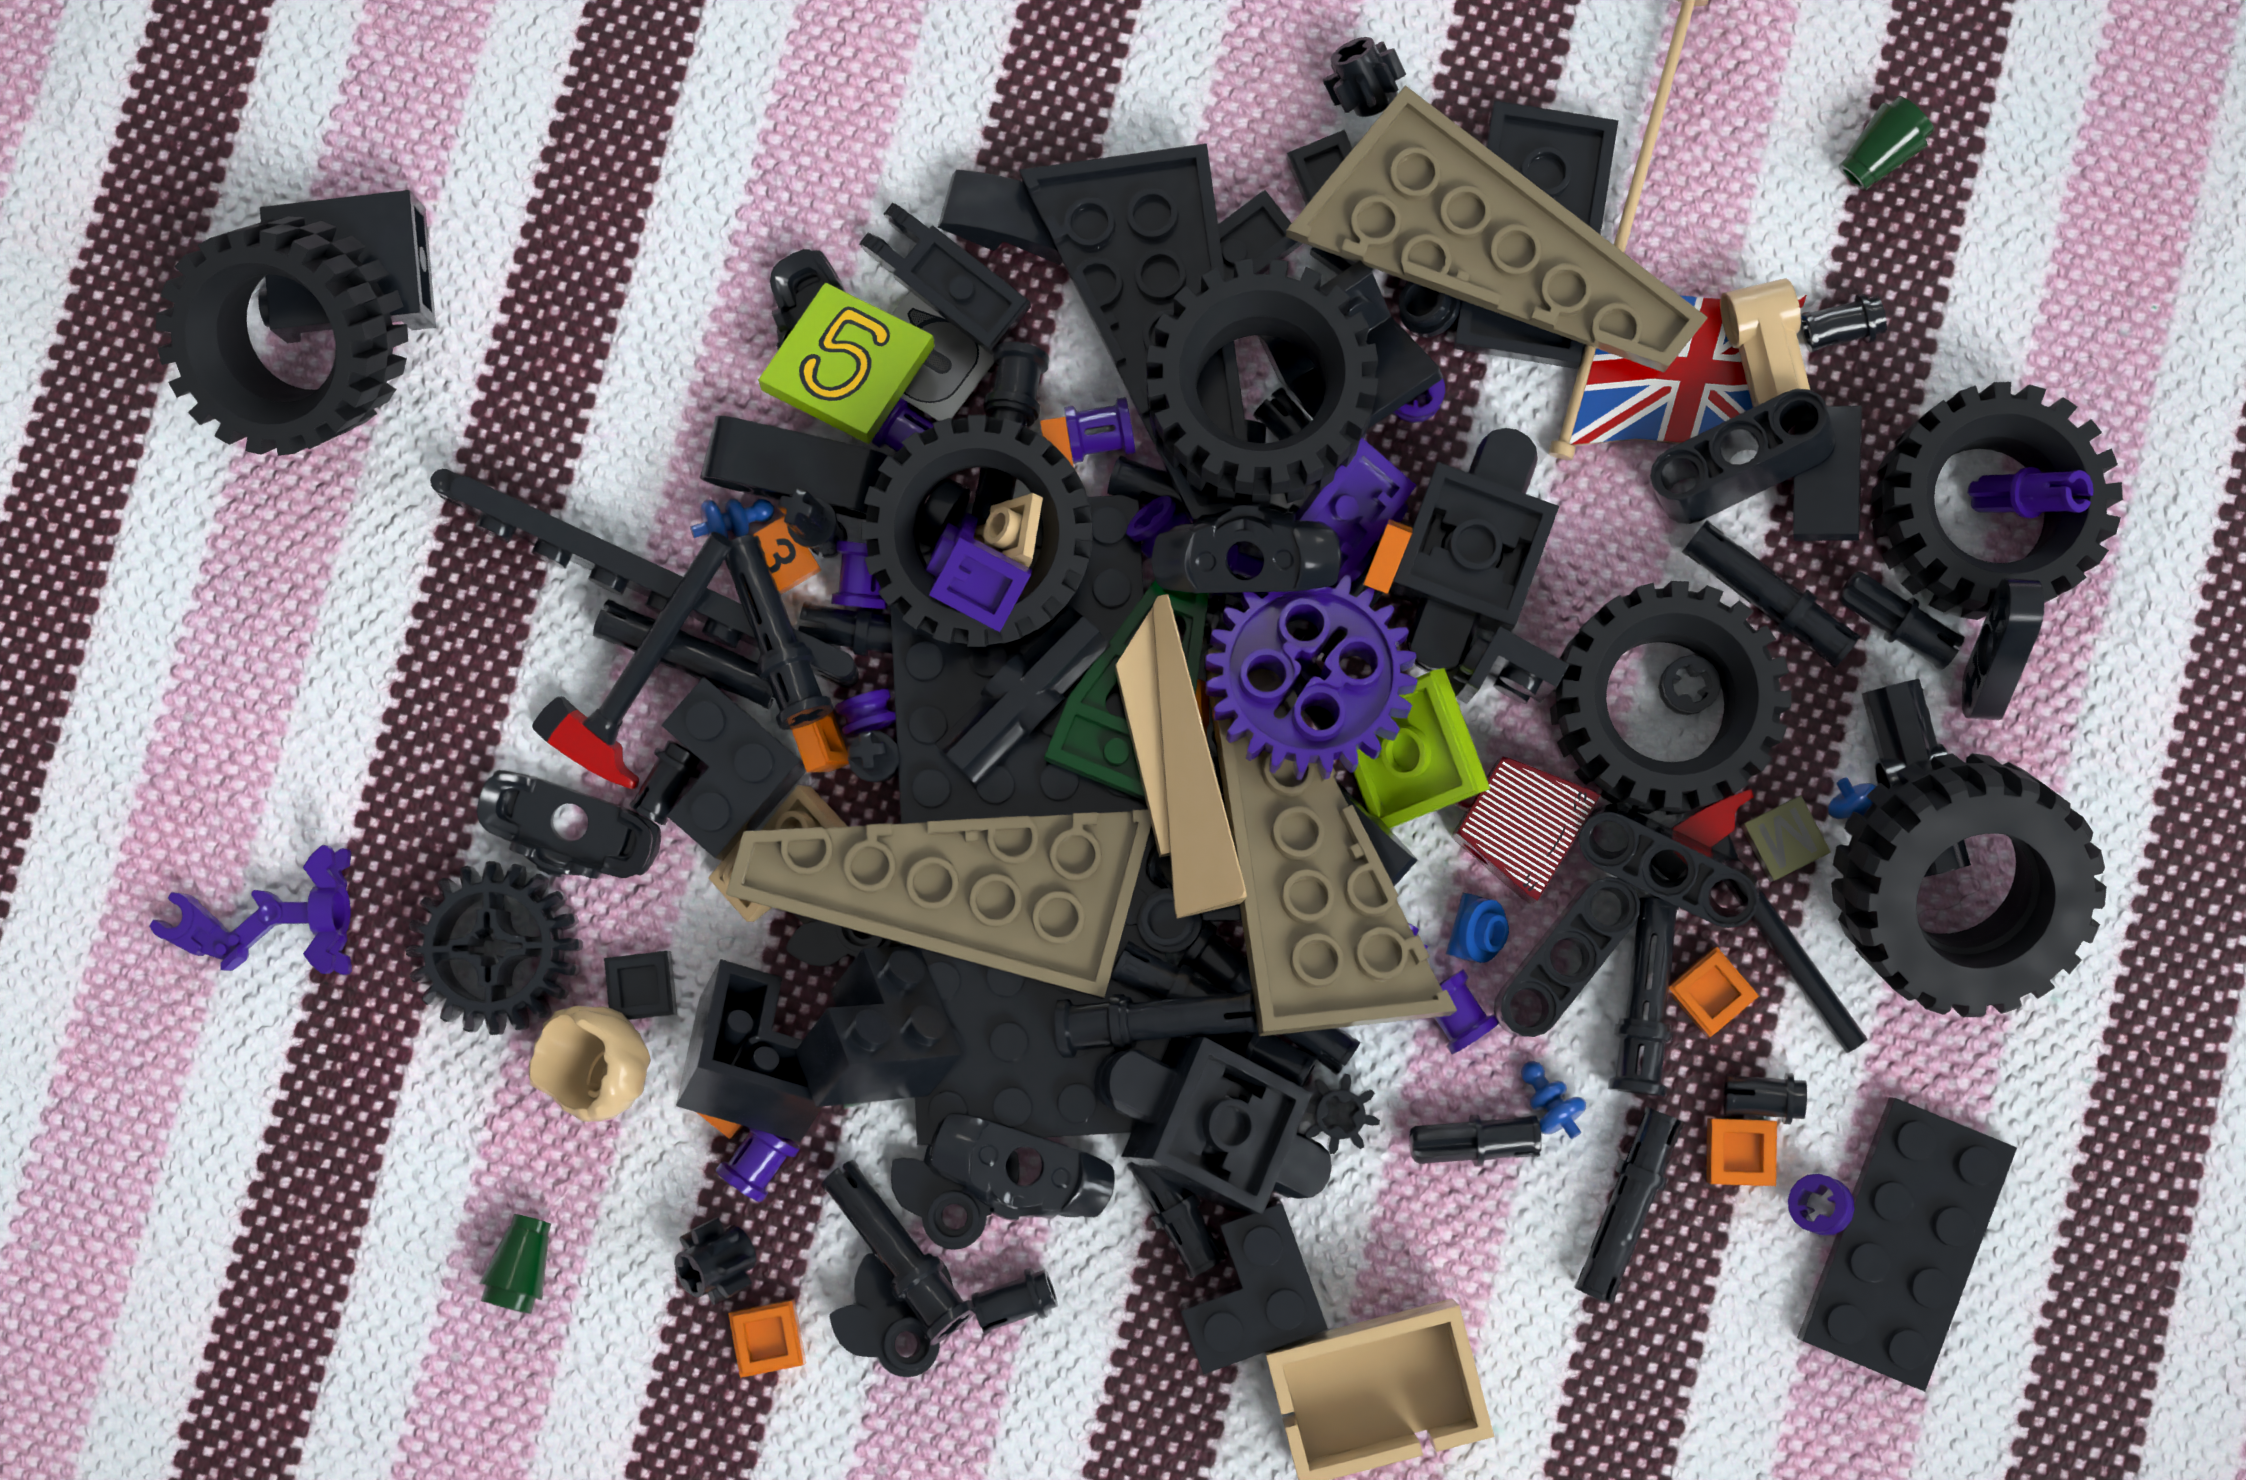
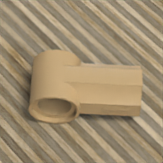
(1764, 328)

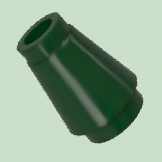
(1887, 142)
(518, 1266)

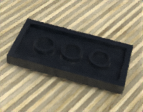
(1570, 162)
(1908, 1245)

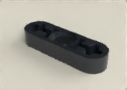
(2002, 648)

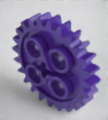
(1357, 705)

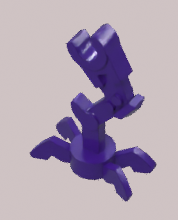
(325, 912)

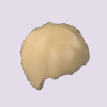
(590, 1062)

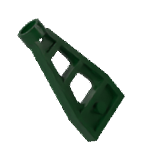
(1098, 742)

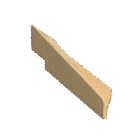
(1177, 767)

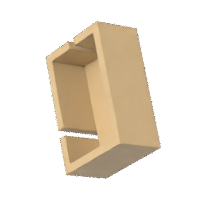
(1374, 1386)

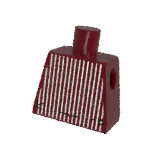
(1523, 824)

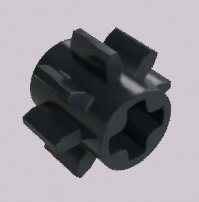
(1364, 76)
(1357, 1116)
(715, 1261)

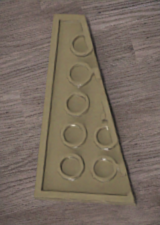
(1465, 223)
(991, 891)
(1318, 905)

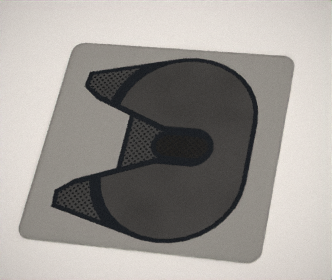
(951, 367)

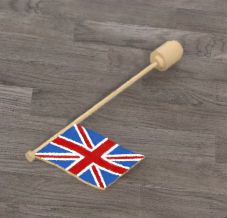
(1703, 384)

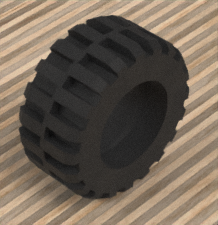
(2029, 933)

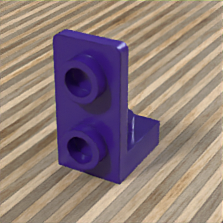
(975, 575)

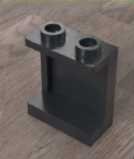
(390, 228)

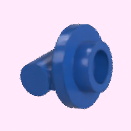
(1478, 929)

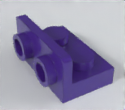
(1359, 505)

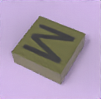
(1785, 838)

